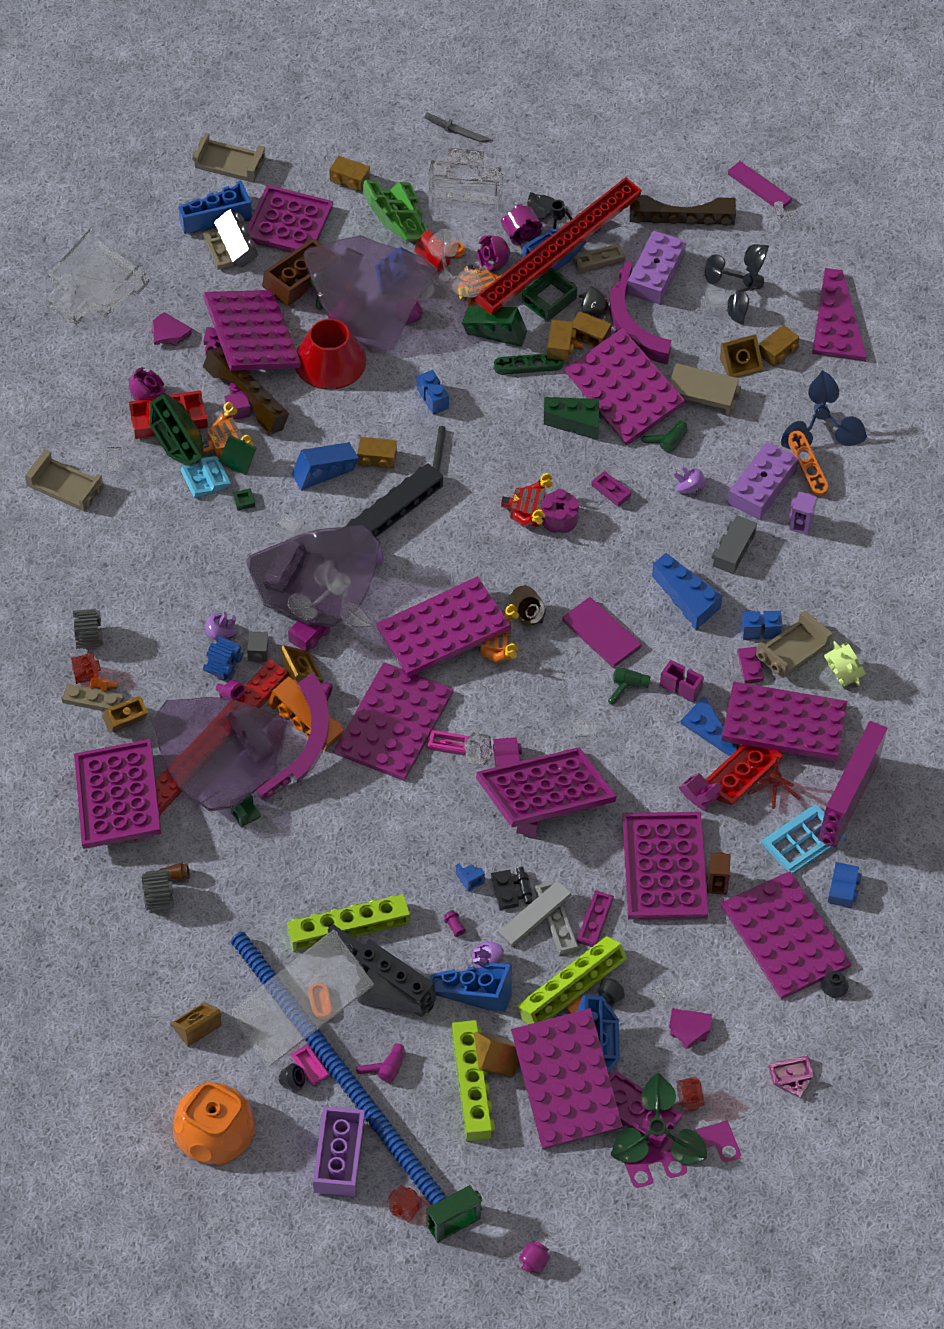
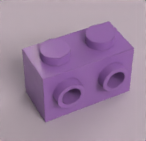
(802, 512)

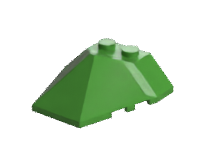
(396, 208)

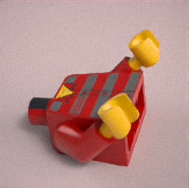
(527, 502)

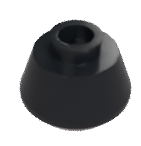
(834, 984)
(611, 990)
(292, 1077)

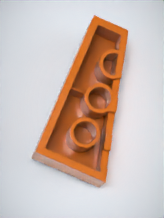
(295, 707)

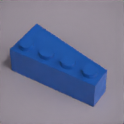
(202, 213)
(687, 591)

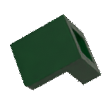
(245, 812)

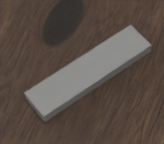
(534, 913)
(559, 926)

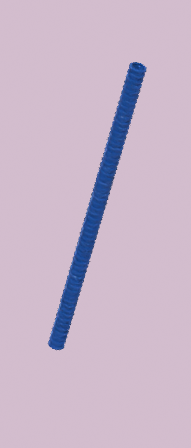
(350, 1085)

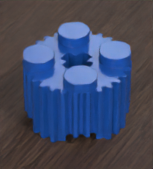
(223, 658)

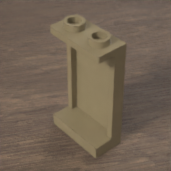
(228, 159)
(706, 387)
(63, 482)
(794, 645)

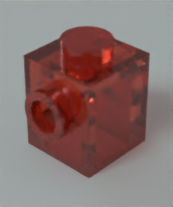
(85, 668)
(690, 1093)
(404, 1203)

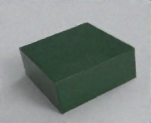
(243, 499)

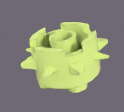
(844, 664)

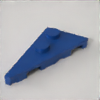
(705, 723)

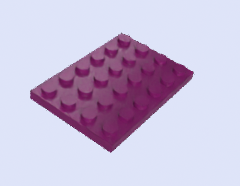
(251, 330)
(628, 386)
(443, 626)
(393, 721)
(784, 721)
(545, 787)
(117, 794)
(664, 865)
(785, 934)
(566, 1078)

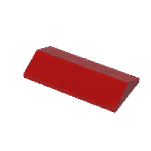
(742, 771)

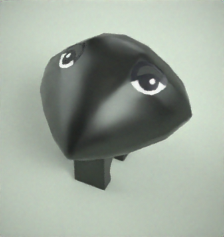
(594, 302)

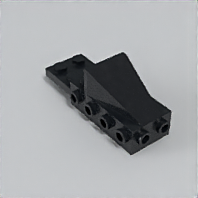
(395, 982)

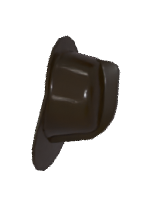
(528, 605)

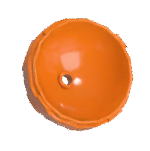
(217, 1135)

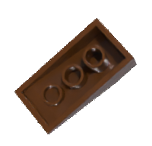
(289, 276)

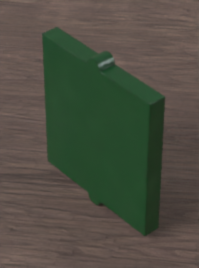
(237, 454)

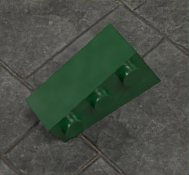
(503, 326)
(573, 414)

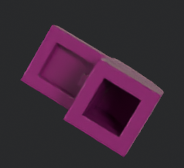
(699, 791)

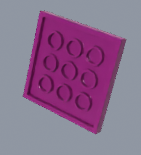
(288, 218)

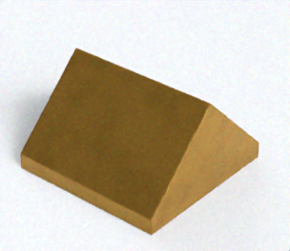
(741, 356)
(299, 663)
(197, 1023)
(496, 1054)

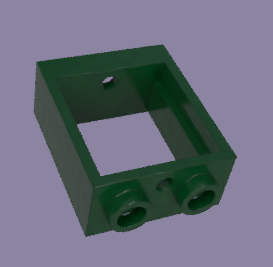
(538, 305)
(454, 1213)

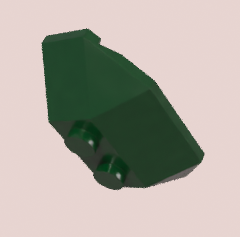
(175, 430)

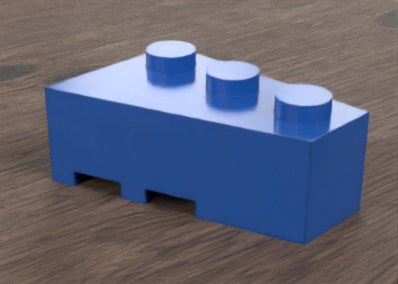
(323, 464)

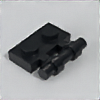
(505, 890)

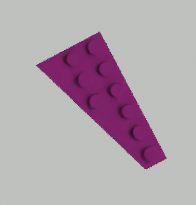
(836, 325)

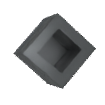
(258, 646)

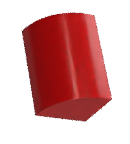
(421, 249)

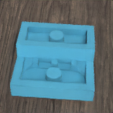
(205, 477)

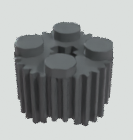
(87, 629)
(157, 890)

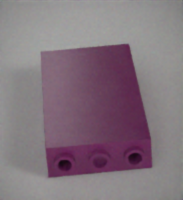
(852, 783)

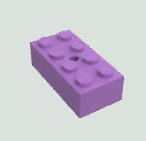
(656, 267)
(763, 480)
(339, 1151)

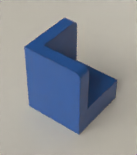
(470, 876)

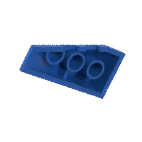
(481, 987)

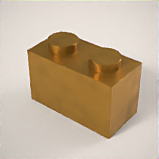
(349, 173)
(591, 329)
(560, 340)
(779, 345)
(377, 452)
(125, 714)

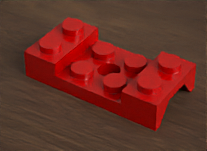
(141, 409)

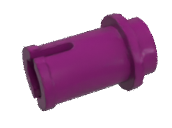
(453, 921)

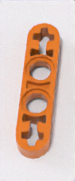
(810, 462)

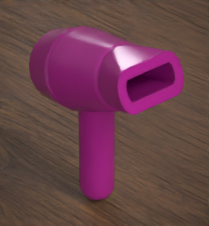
(389, 1068)

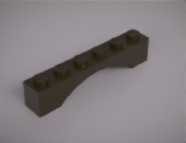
(719, 211)
(267, 410)

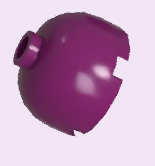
(494, 249)
(145, 385)

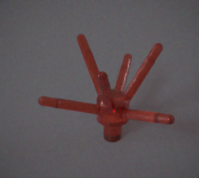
(775, 780)

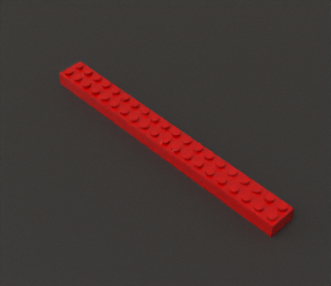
(558, 246)
(256, 694)

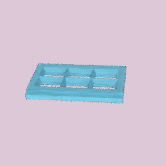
(784, 831)

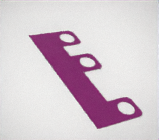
(712, 1135)

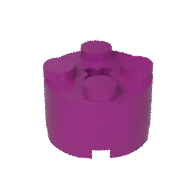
(521, 224)
(560, 511)

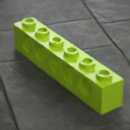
(379, 921)
(572, 981)
(474, 1128)

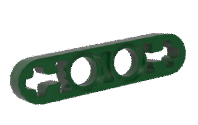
(529, 367)

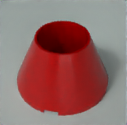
(333, 366)

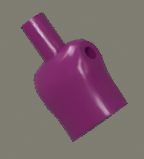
(232, 689)

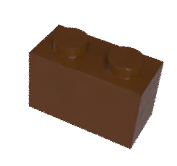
(719, 873)

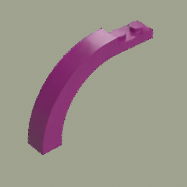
(654, 347)
(317, 703)

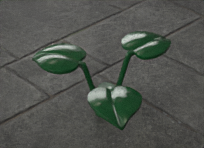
(630, 1145)

